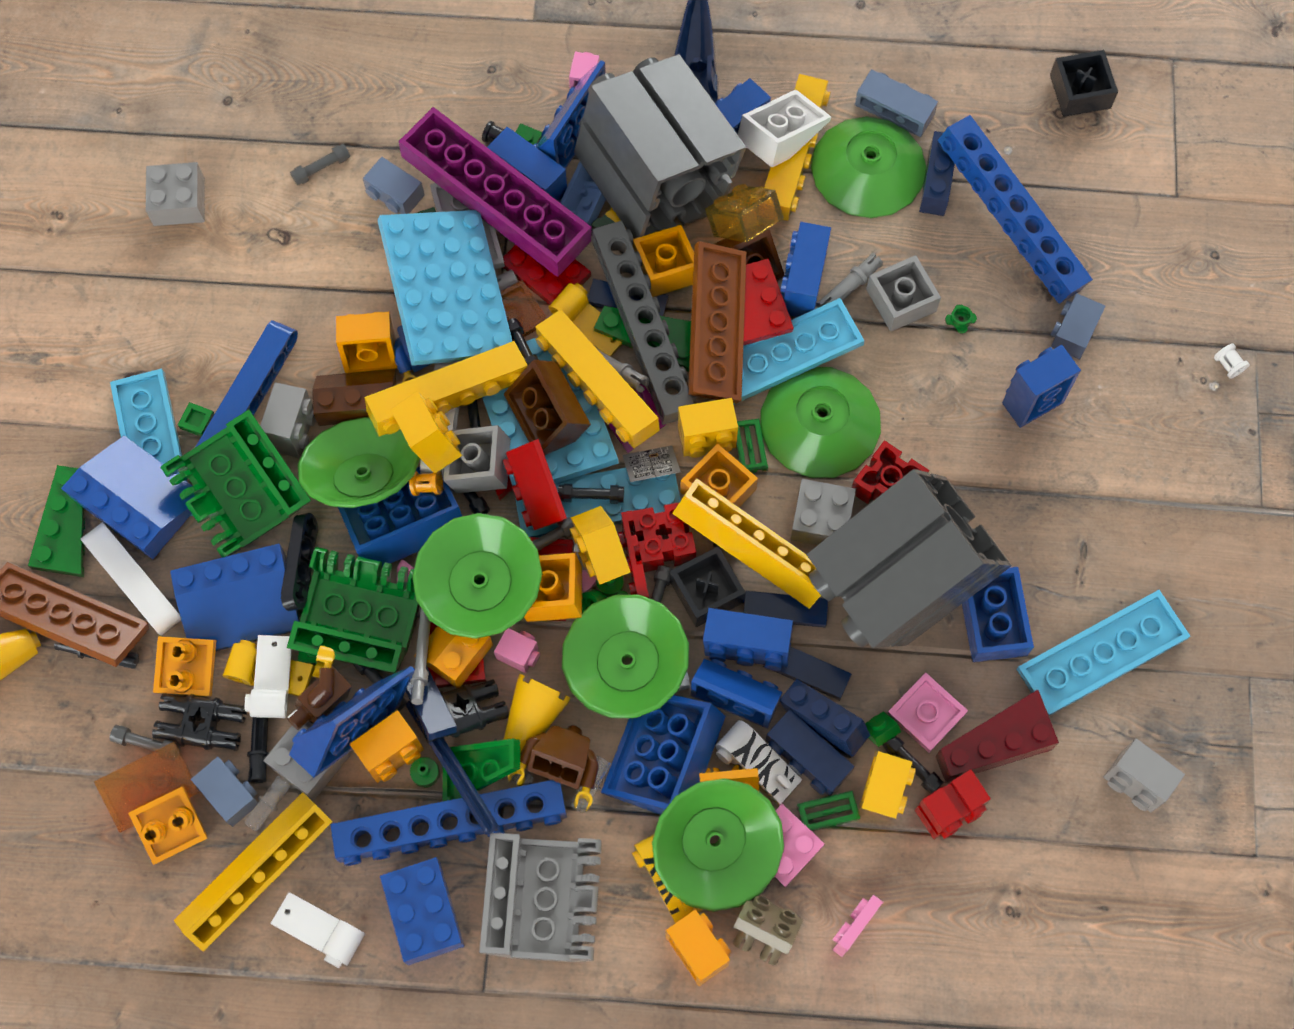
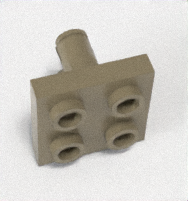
(768, 924)

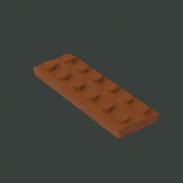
(717, 322)
(68, 616)

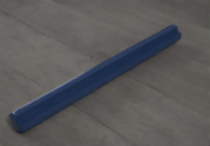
(461, 781)

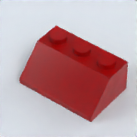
(534, 485)

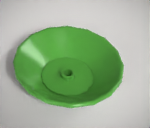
(863, 184)
(815, 443)
(354, 465)
(474, 549)
(623, 629)
(733, 867)

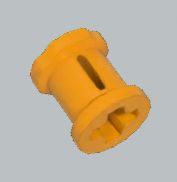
(435, 483)

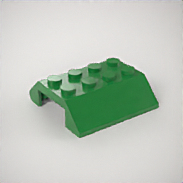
(237, 484)
(357, 612)

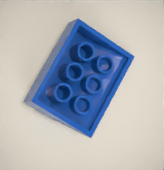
(561, 135)
(131, 495)
(398, 523)
(234, 597)
(332, 734)
(663, 753)

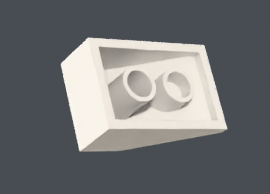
(781, 127)

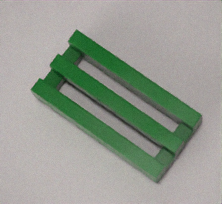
(753, 466)
(827, 800)

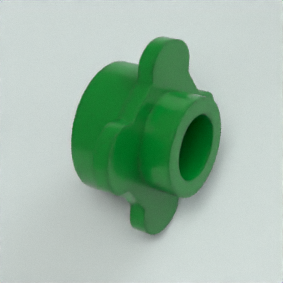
(963, 312)

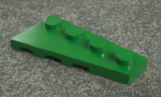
(611, 325)
(60, 532)

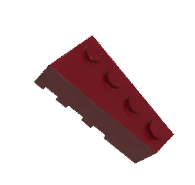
(1003, 739)

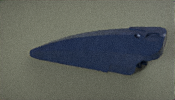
(698, 46)

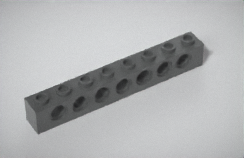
(616, 237)

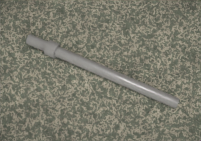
(420, 675)

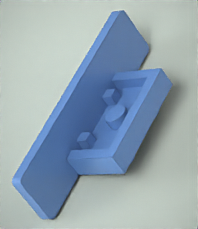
(583, 196)

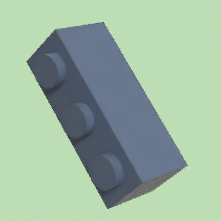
(896, 102)

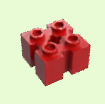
(884, 466)
(654, 549)
(950, 806)

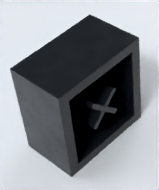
(1083, 83)
(707, 584)

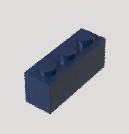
(937, 179)
(826, 717)
(809, 754)

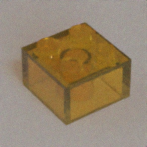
(744, 213)

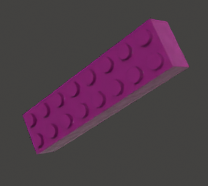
(495, 191)

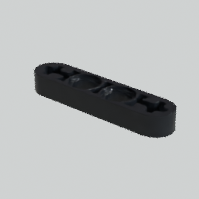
(297, 569)

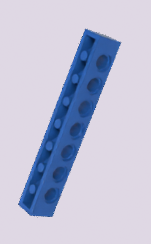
(1014, 209)
(346, 833)

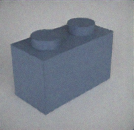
(393, 187)
(1078, 325)
(225, 790)

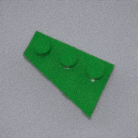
(483, 764)

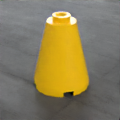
(16, 649)
(532, 710)

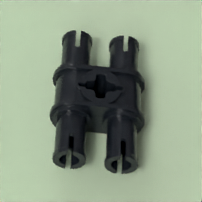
(193, 710)
(466, 712)

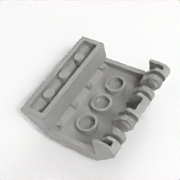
(539, 898)

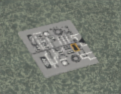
(651, 463)

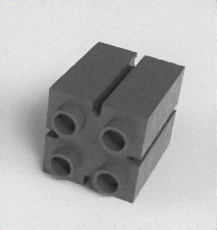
(657, 145)
(905, 561)

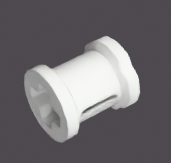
(1231, 360)

